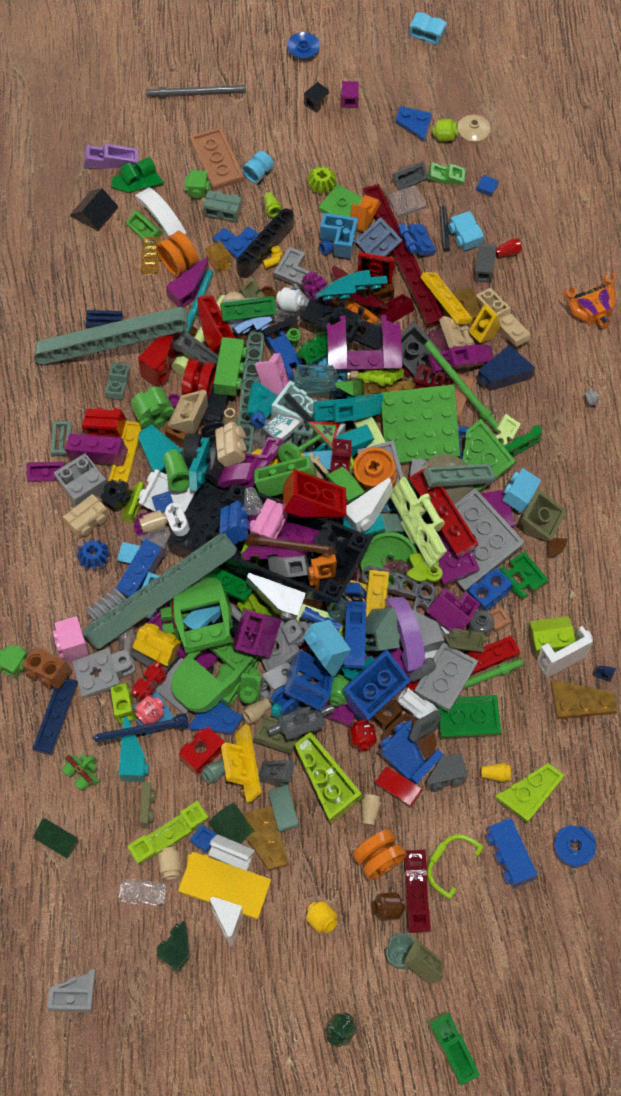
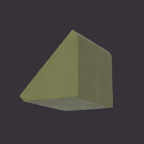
(542, 516)

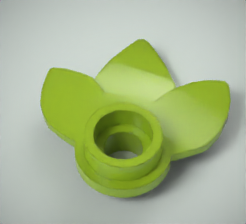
(422, 571)

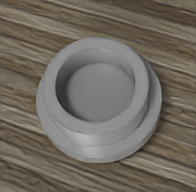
(592, 397)

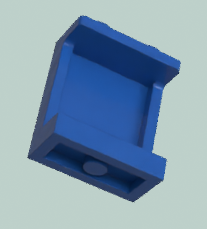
(405, 755)

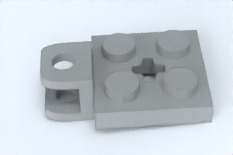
(288, 638)
(112, 668)

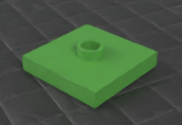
(339, 201)

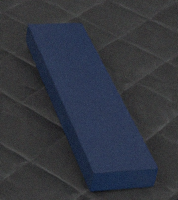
(55, 717)

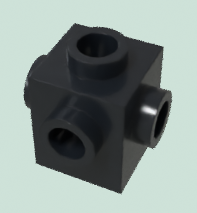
(116, 493)

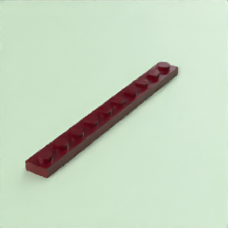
(407, 263)

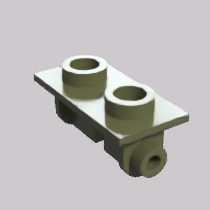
(251, 289)
(460, 639)

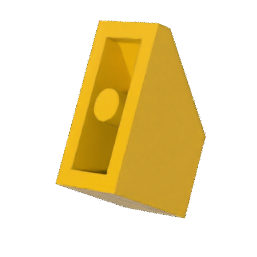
(485, 325)

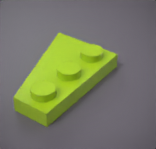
(530, 793)

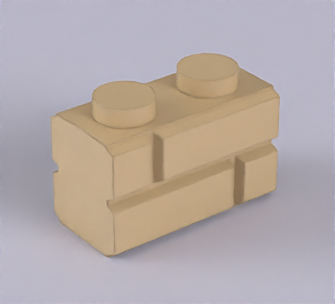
(230, 444)
(85, 516)

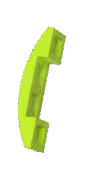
(168, 834)

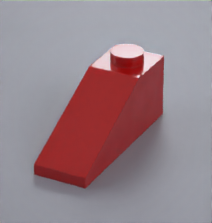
(212, 323)

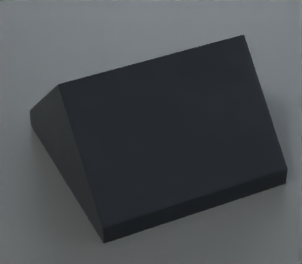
(95, 209)

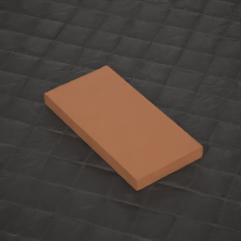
(217, 158)

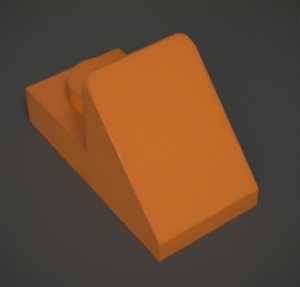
(365, 211)

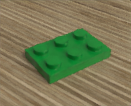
(471, 718)

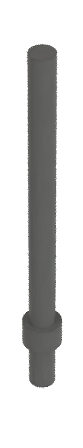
(163, 92)

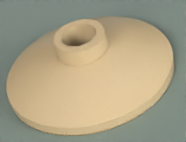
(474, 128)

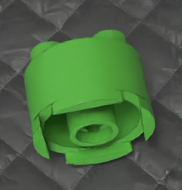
(152, 407)

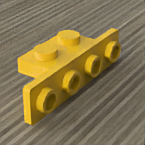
(241, 763)

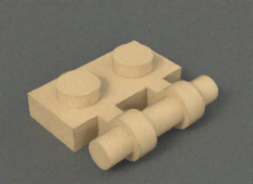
(455, 334)

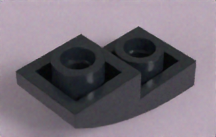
(214, 467)

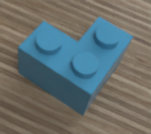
(341, 231)

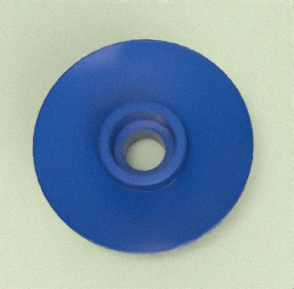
(303, 45)

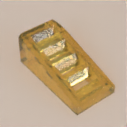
(149, 244)

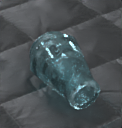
(337, 610)

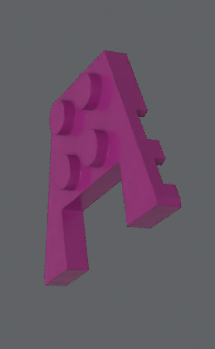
(267, 454)
(289, 531)

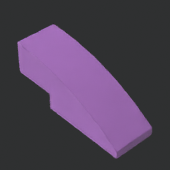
(109, 156)

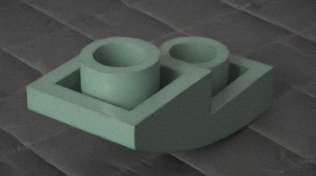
(117, 381)
(283, 808)

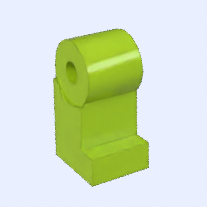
(123, 702)

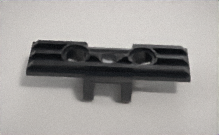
(316, 311)

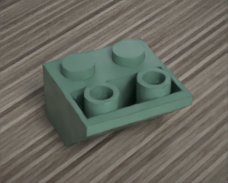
(382, 630)

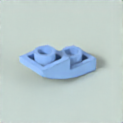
(257, 323)

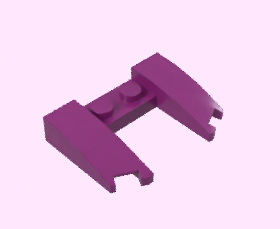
(388, 358)

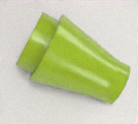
(272, 205)

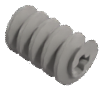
(105, 604)

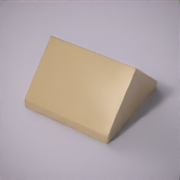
(189, 412)

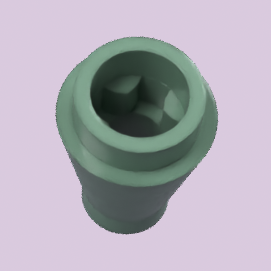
(213, 771)

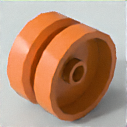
(177, 253)
(374, 467)
(379, 854)

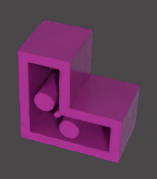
(451, 610)

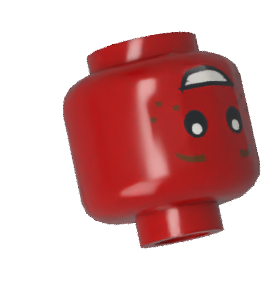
(362, 735)

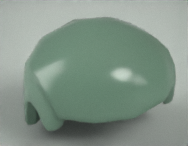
(398, 950)

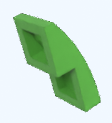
(449, 175)
(345, 479)

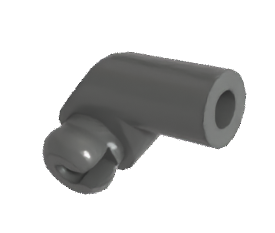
(428, 667)

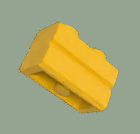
(156, 644)

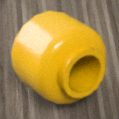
(321, 917)

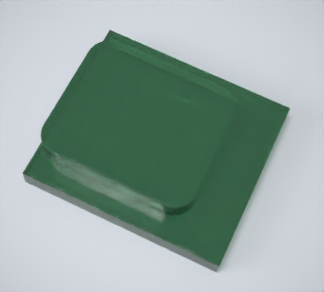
(231, 824)

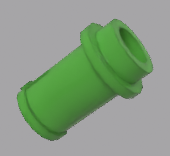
(293, 336)

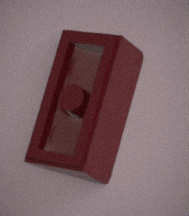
(398, 308)

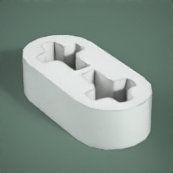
(180, 518)

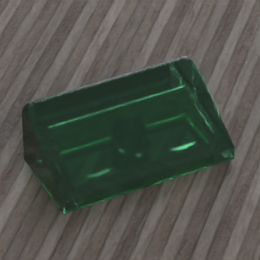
(56, 838)

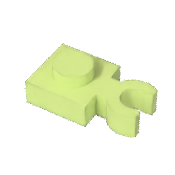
(506, 428)

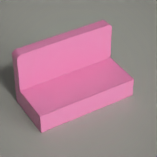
(273, 374)

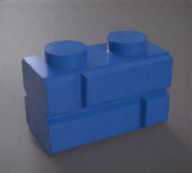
(234, 522)

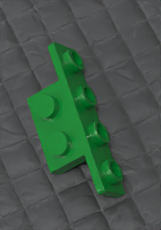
(313, 349)
(233, 585)

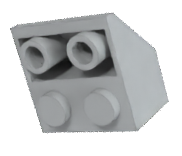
(80, 479)

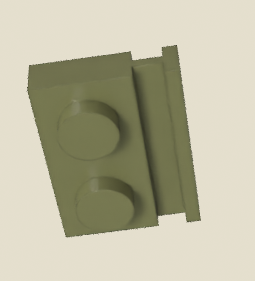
(276, 741)

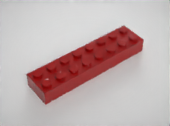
(455, 528)

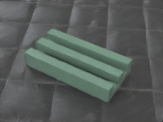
(303, 433)
(60, 452)

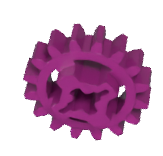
(313, 285)

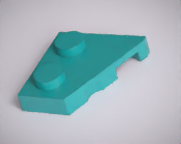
(260, 400)

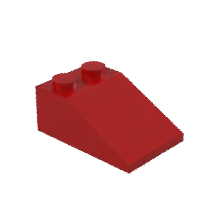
(378, 266)
(157, 360)
(313, 496)

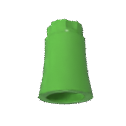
(176, 471)

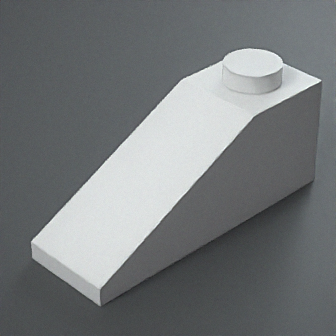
(366, 509)

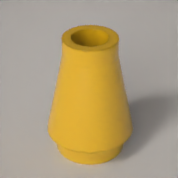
(497, 772)

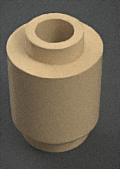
(153, 521)
(169, 863)

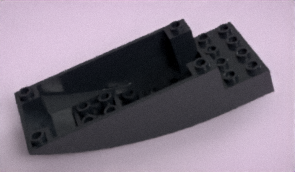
(204, 525)

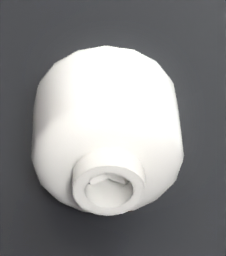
(290, 299)

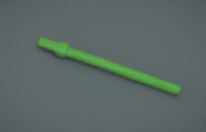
(485, 413)
(502, 670)

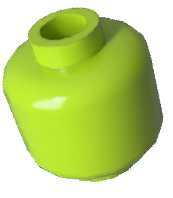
(445, 130)

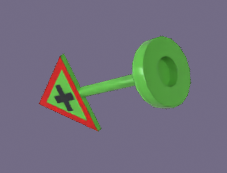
(325, 431)

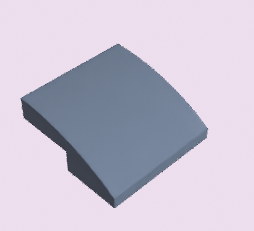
(379, 239)

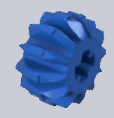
(85, 554)

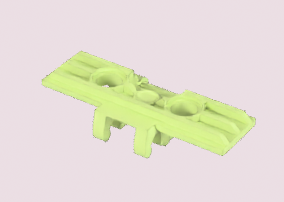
(414, 524)

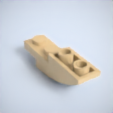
(510, 327)

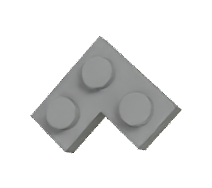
(289, 269)

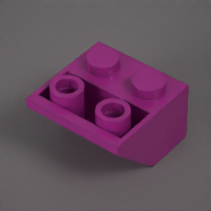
(256, 633)

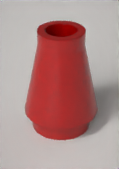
(511, 247)

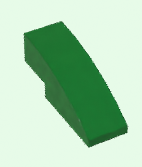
(453, 1048)

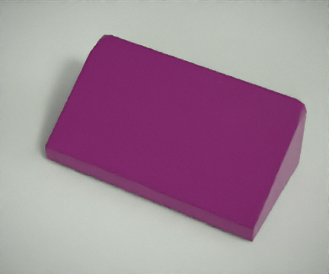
(43, 470)

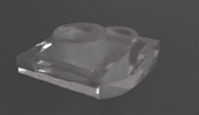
(144, 891)

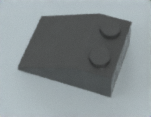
(413, 349)

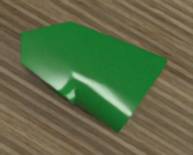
(136, 176)

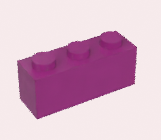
(98, 448)

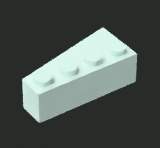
(281, 406)

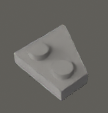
(73, 995)

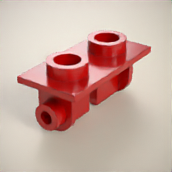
(156, 675)

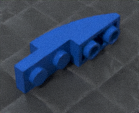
(355, 634)

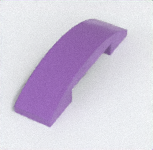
(409, 632)

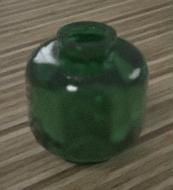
(340, 1029)

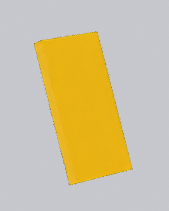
(213, 878)

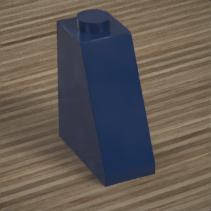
(505, 370)

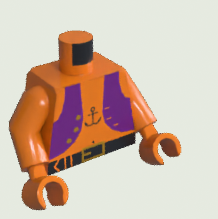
(594, 304)

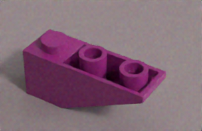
(185, 288)

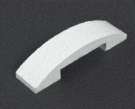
(160, 210)

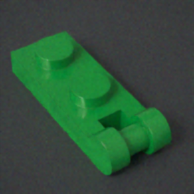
(524, 442)

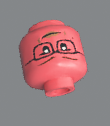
(149, 710)

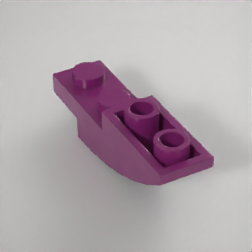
(463, 357)

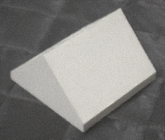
(229, 918)

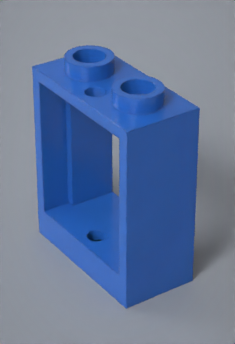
(305, 690)

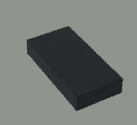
(285, 326)

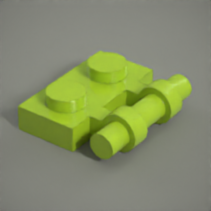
(381, 376)

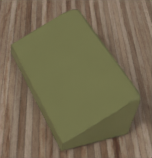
(425, 963)

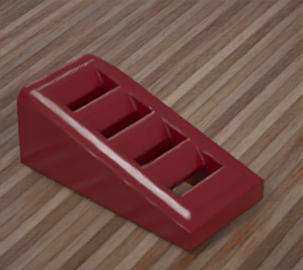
(443, 374)

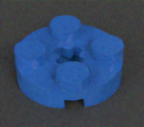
(573, 857)

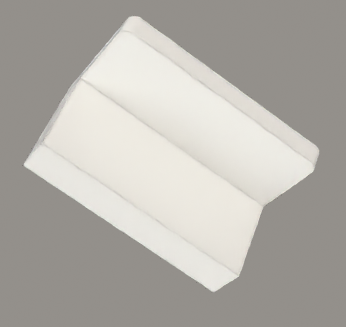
(231, 852)

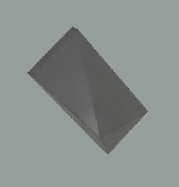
(410, 175)

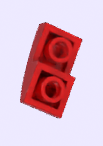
(398, 786)

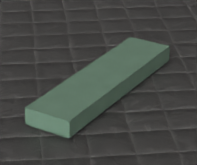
(459, 475)

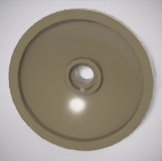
(455, 492)

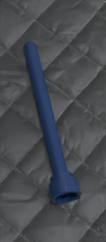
(179, 722)

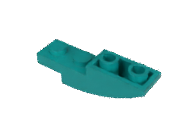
(350, 284)
(348, 409)

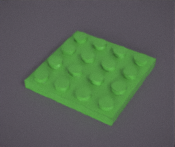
(421, 422)

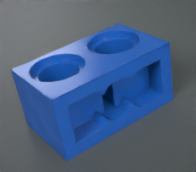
(492, 593)

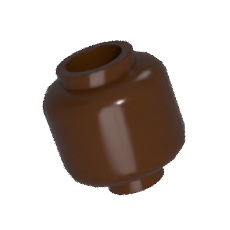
(388, 906)

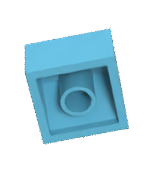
(327, 645)

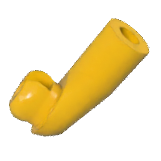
(274, 259)

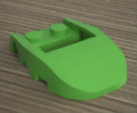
(199, 594)
(199, 688)

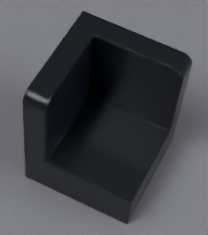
(314, 95)

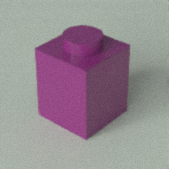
(350, 94)

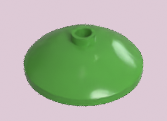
(387, 545)

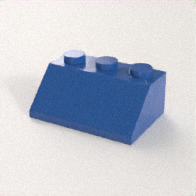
(375, 686)

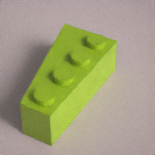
(330, 782)

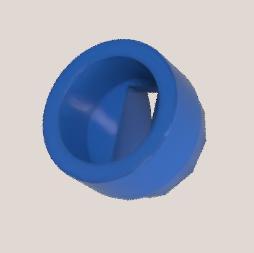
(325, 247)
(260, 416)

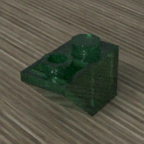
(176, 950)

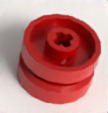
(198, 377)

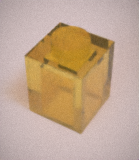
(218, 256)

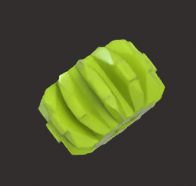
(322, 179)

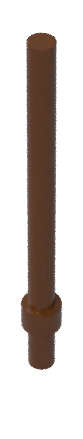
(255, 539)

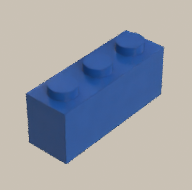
(144, 561)
(511, 853)

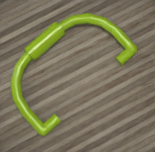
(438, 853)

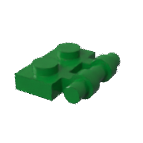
(528, 572)

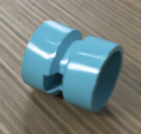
(258, 166)

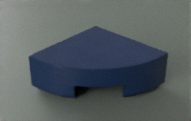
(604, 672)

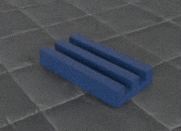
(103, 316)

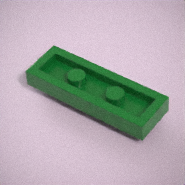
(248, 308)

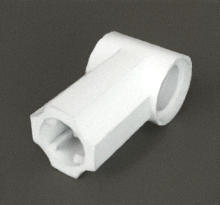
(415, 704)

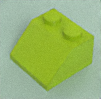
(555, 631)

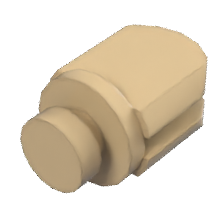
(318, 462)

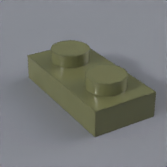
(147, 798)

